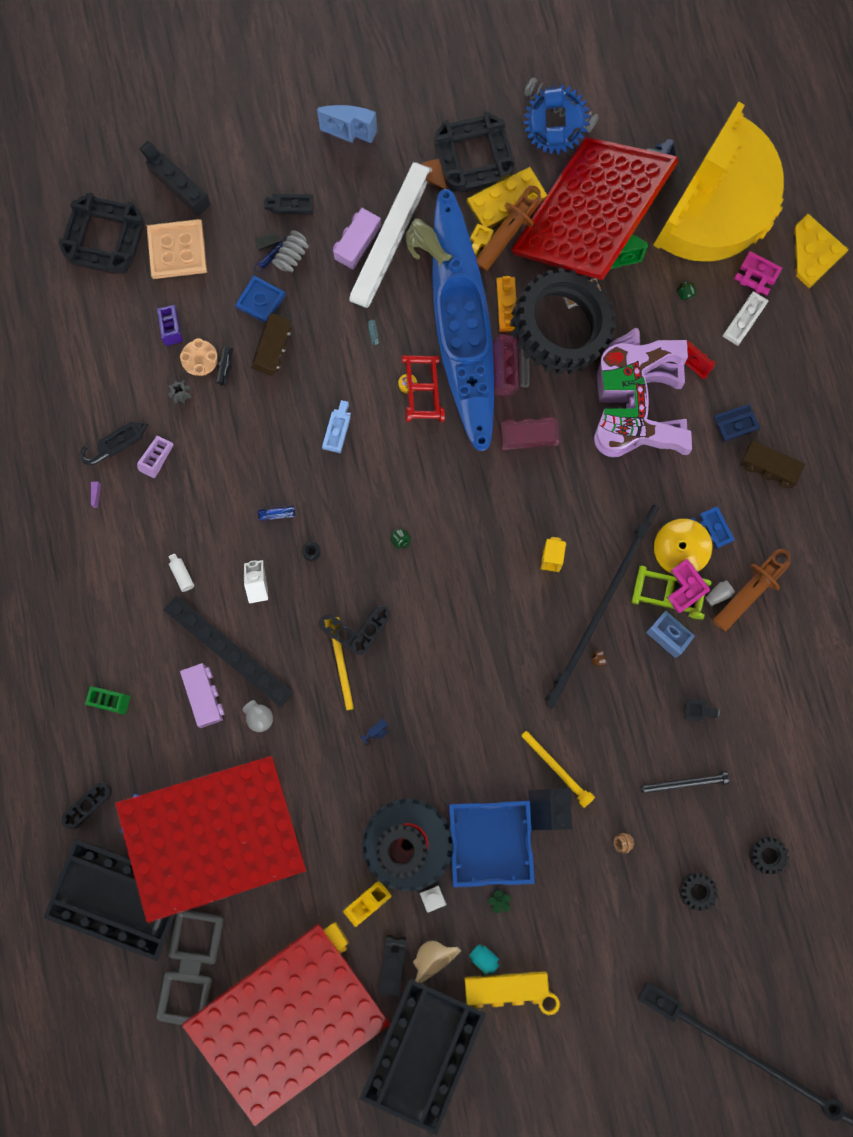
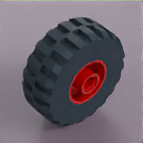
(431, 826)

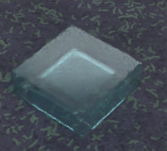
(373, 332)

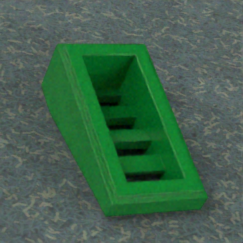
(119, 703)

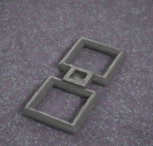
(190, 964)

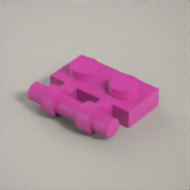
(761, 269)

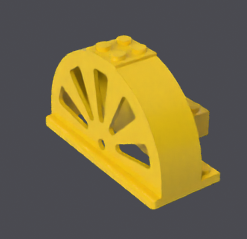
(729, 197)

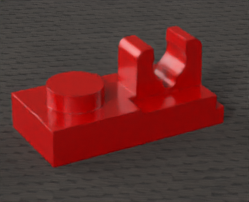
(698, 361)

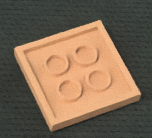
(177, 249)

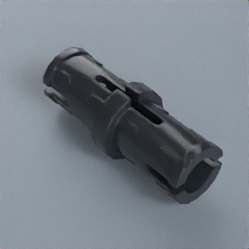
(224, 365)

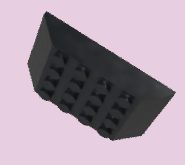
(102, 900)
(422, 1056)

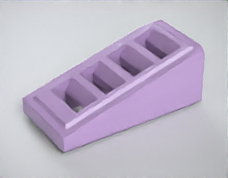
(150, 467)

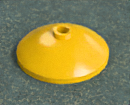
(687, 531)

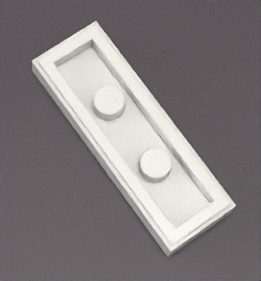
(745, 318)

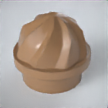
(623, 842)

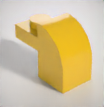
(367, 903)

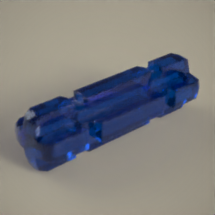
(276, 513)

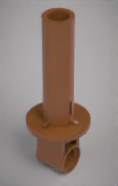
(518, 215)
(764, 577)

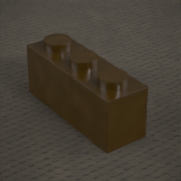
(271, 344)
(772, 464)

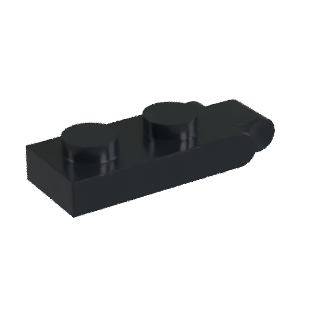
(290, 203)

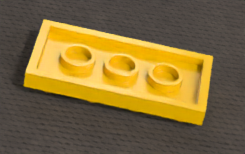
(489, 203)

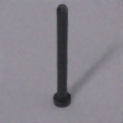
(723, 777)

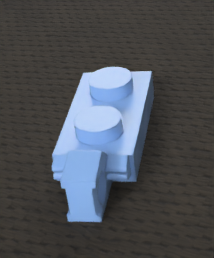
(337, 428)

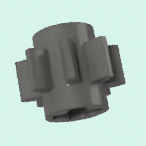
(178, 387)

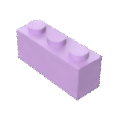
(356, 238)
(202, 695)

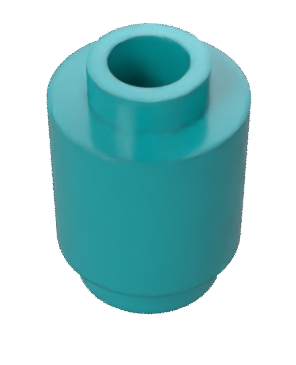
(484, 959)

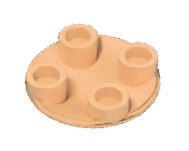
(199, 357)

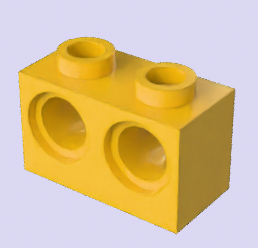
(553, 554)

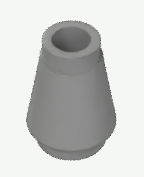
(720, 593)

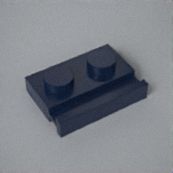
(736, 422)
(377, 731)

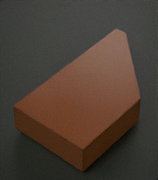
(436, 176)

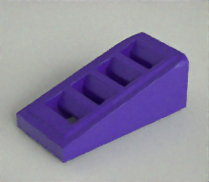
(170, 336)

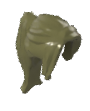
(424, 236)

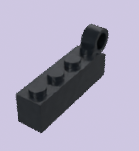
(175, 179)

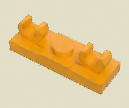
(506, 301)

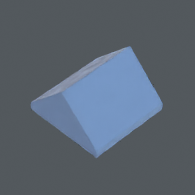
(670, 634)

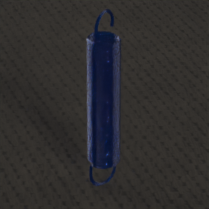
(270, 256)

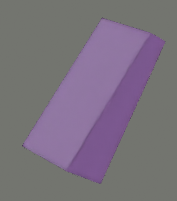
(95, 493)

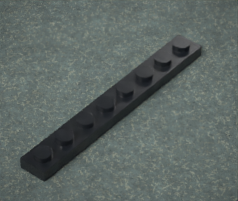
(228, 651)

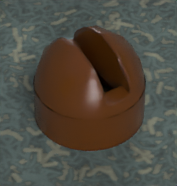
(598, 658)

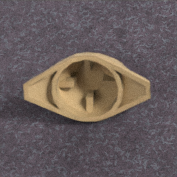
(432, 958)

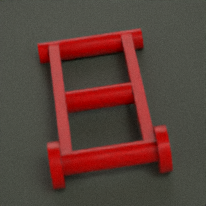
(438, 412)

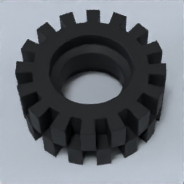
(781, 855)
(711, 891)

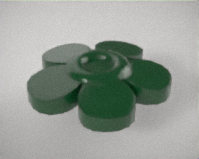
(500, 902)

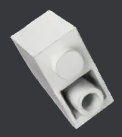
(255, 581)

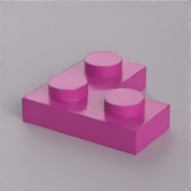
(692, 586)

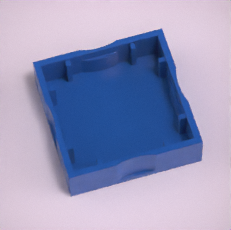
(491, 844)

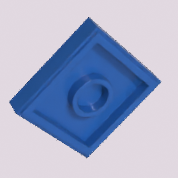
(260, 299)

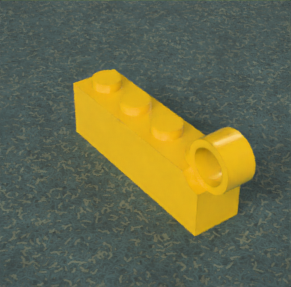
(509, 988)

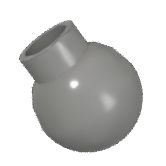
(258, 717)

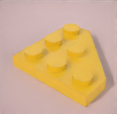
(815, 250)

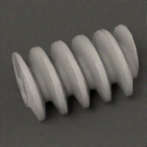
(290, 251)

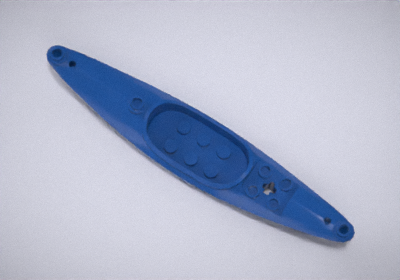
(463, 323)

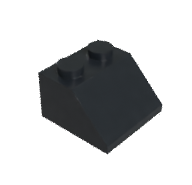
(550, 809)

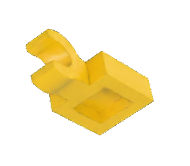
(480, 237)

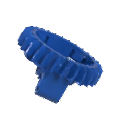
(558, 136)

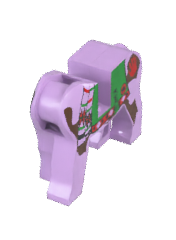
(623, 379)

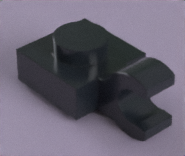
(697, 710)

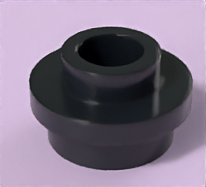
(311, 545)

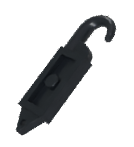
(115, 442)

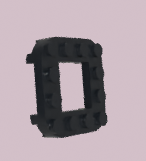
(485, 125)
(77, 226)

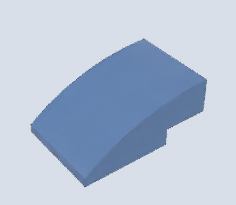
(348, 122)

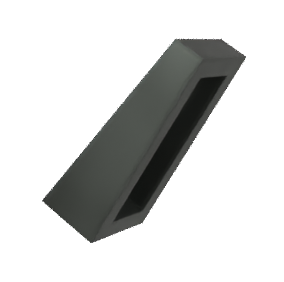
(267, 241)

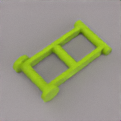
(693, 612)

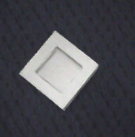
(433, 899)

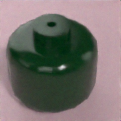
(686, 290)
(400, 538)

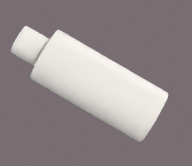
(180, 573)

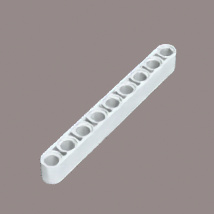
(390, 235)

